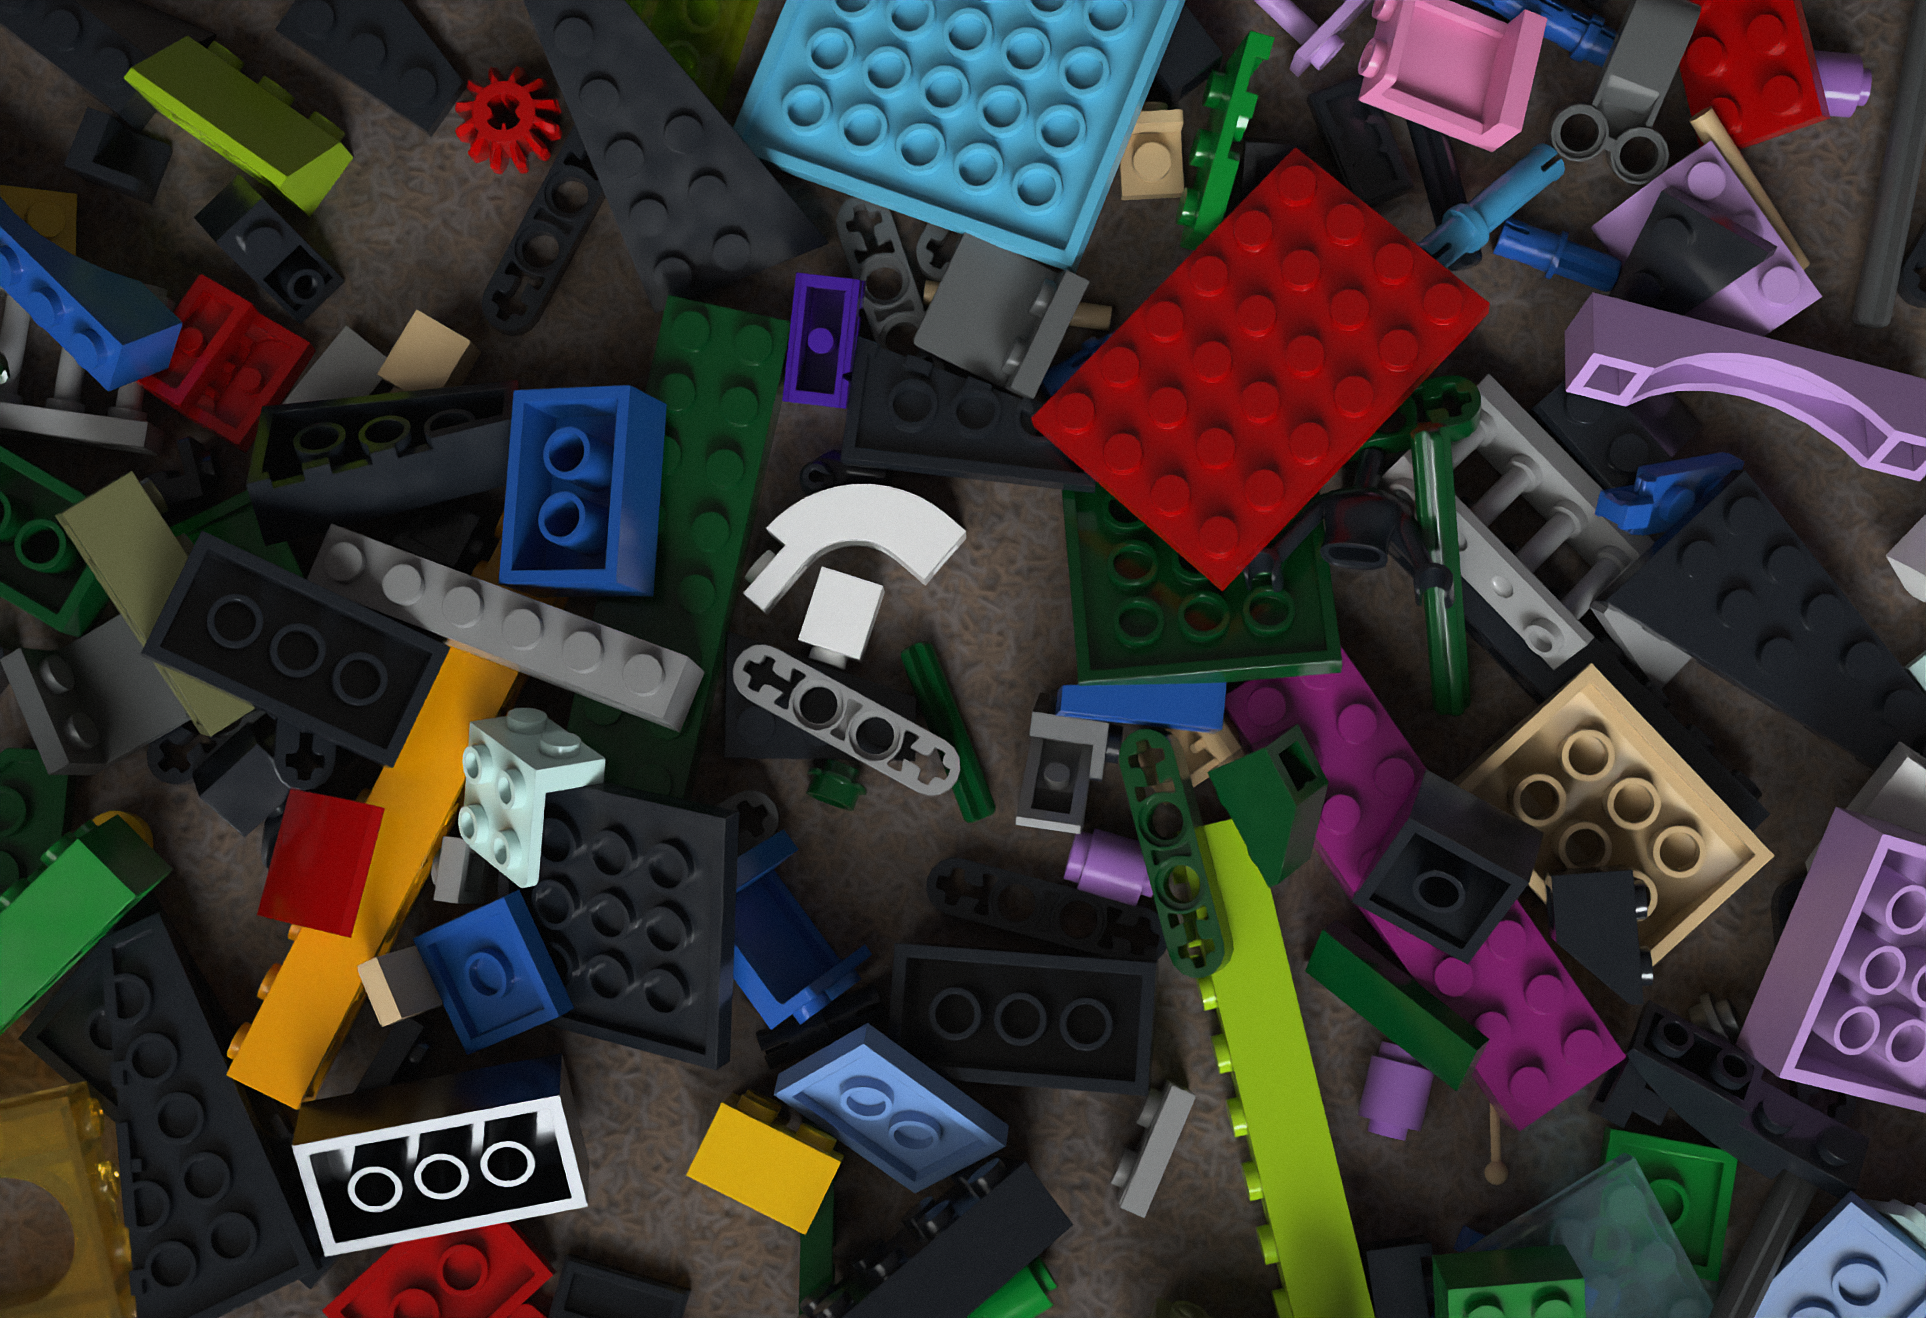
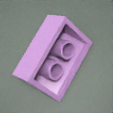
(1755, 300)

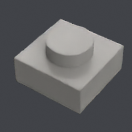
(459, 873)

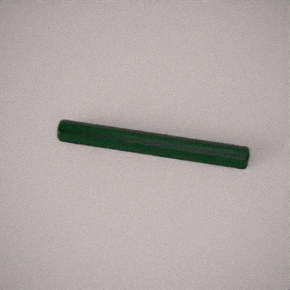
(1438, 526)

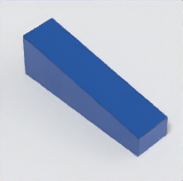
(1169, 706)

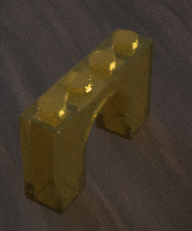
(57, 1145)

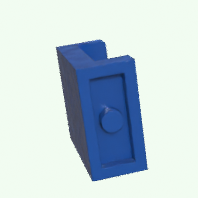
(777, 948)

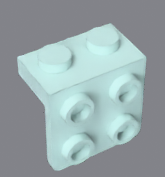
(507, 775)

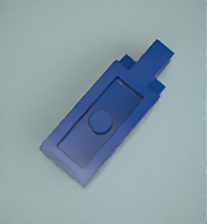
(1664, 492)

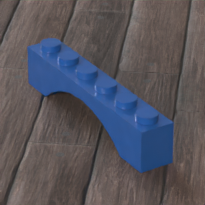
(97, 316)

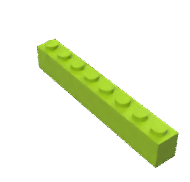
(1276, 1095)

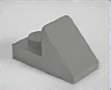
(1055, 785)

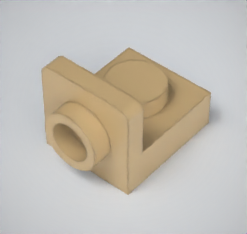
(1153, 155)

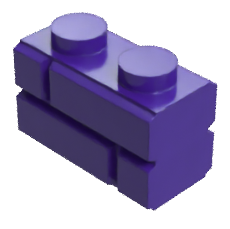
(823, 339)

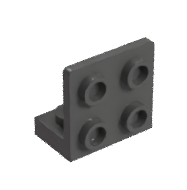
(999, 315)
(92, 699)

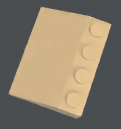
(1618, 796)

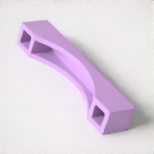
(1637, 352)

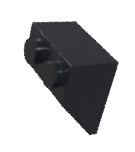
(1613, 438)
(1449, 867)

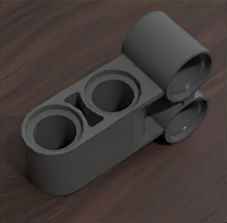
(1632, 86)

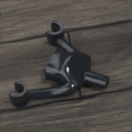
(1358, 533)

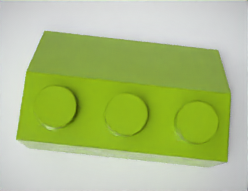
(244, 120)

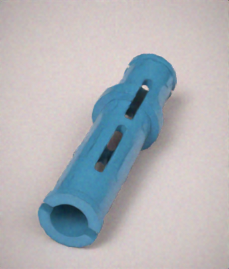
(1468, 225)

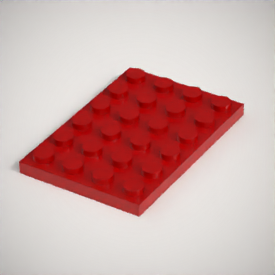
(1260, 367)

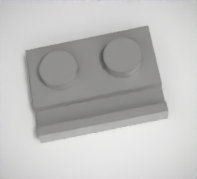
(1141, 1170)

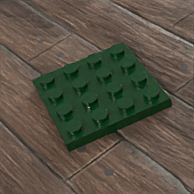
(1160, 621)

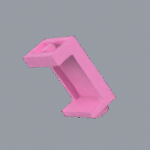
(1452, 68)

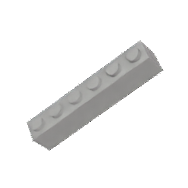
(509, 628)

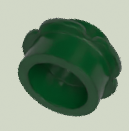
(835, 785)

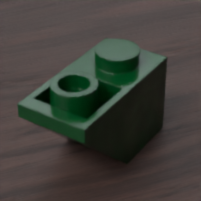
(1274, 800)

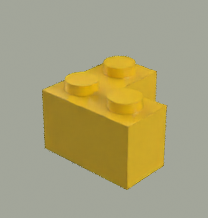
(764, 1162)

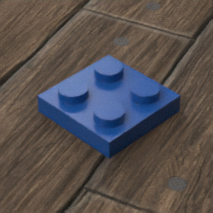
(493, 973)

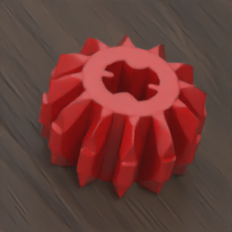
(499, 142)

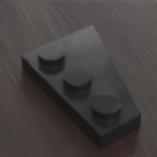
(379, 52)
(759, 734)

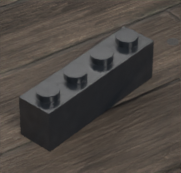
(98, 44)

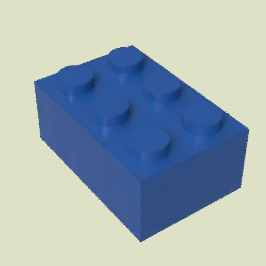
(583, 492)

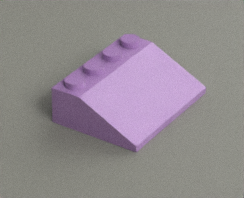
(1851, 969)

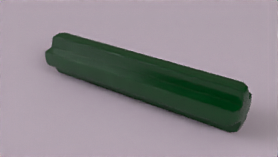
(945, 722)

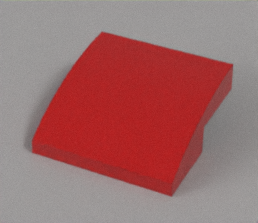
(228, 363)
(321, 862)

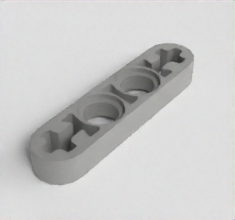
(850, 714)

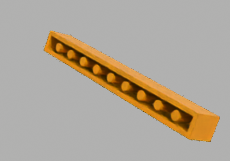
(318, 987)

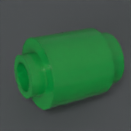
(1022, 1296)

